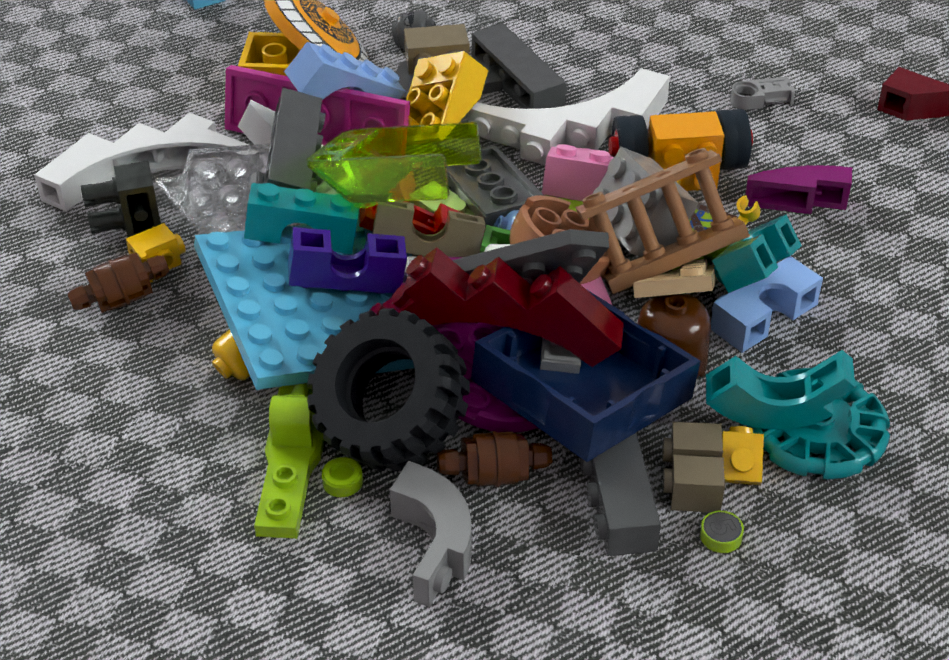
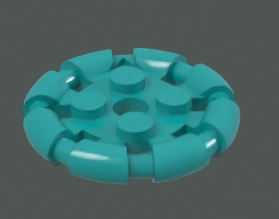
(833, 437)

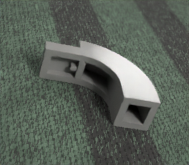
(440, 510)

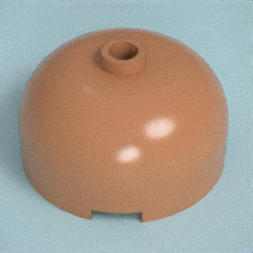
(551, 215)

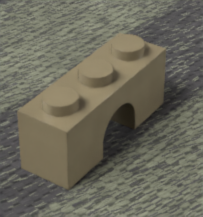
(458, 238)

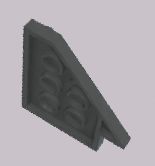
(571, 249)

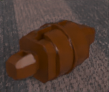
(118, 282)
(494, 459)

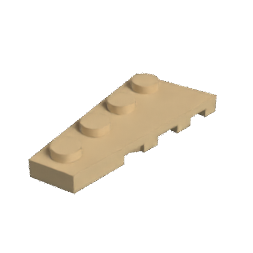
(691, 278)

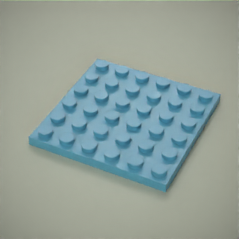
(276, 323)

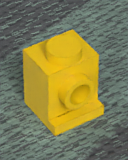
(157, 242)

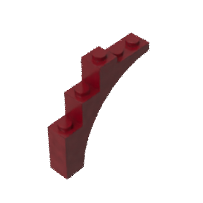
(497, 295)

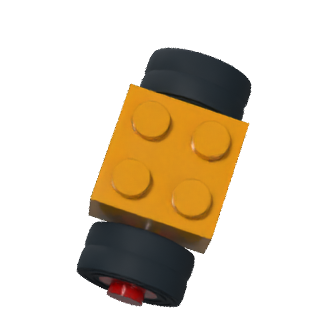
(676, 135)

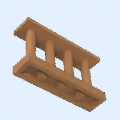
(689, 243)

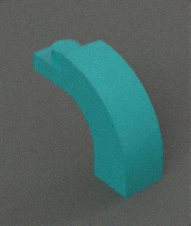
(779, 401)

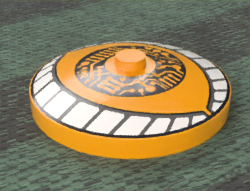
(314, 23)

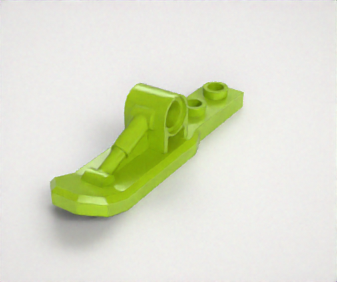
(292, 454)

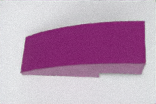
(800, 188)

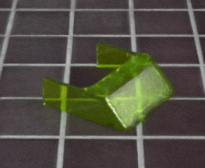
(396, 161)

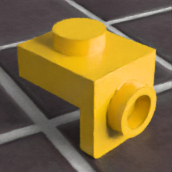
(742, 455)

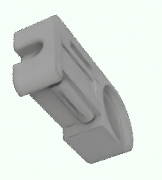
(762, 93)

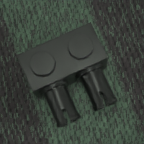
(135, 199)

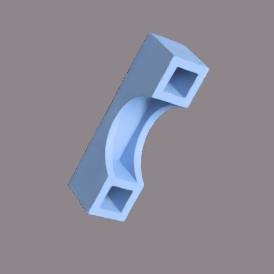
(323, 71)

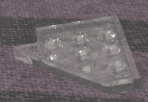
(216, 186)

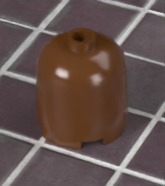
(682, 322)

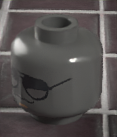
(409, 20)

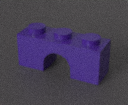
(373, 269)

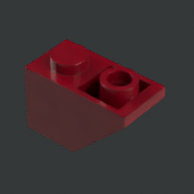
(913, 96)

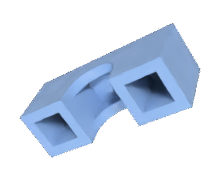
(746, 313)

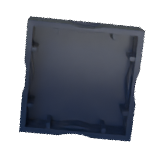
(601, 402)

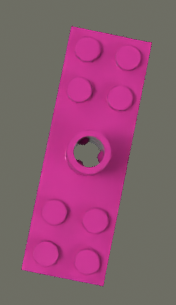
(344, 108)

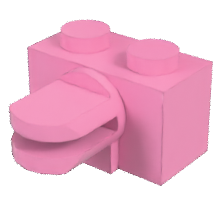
(574, 171)

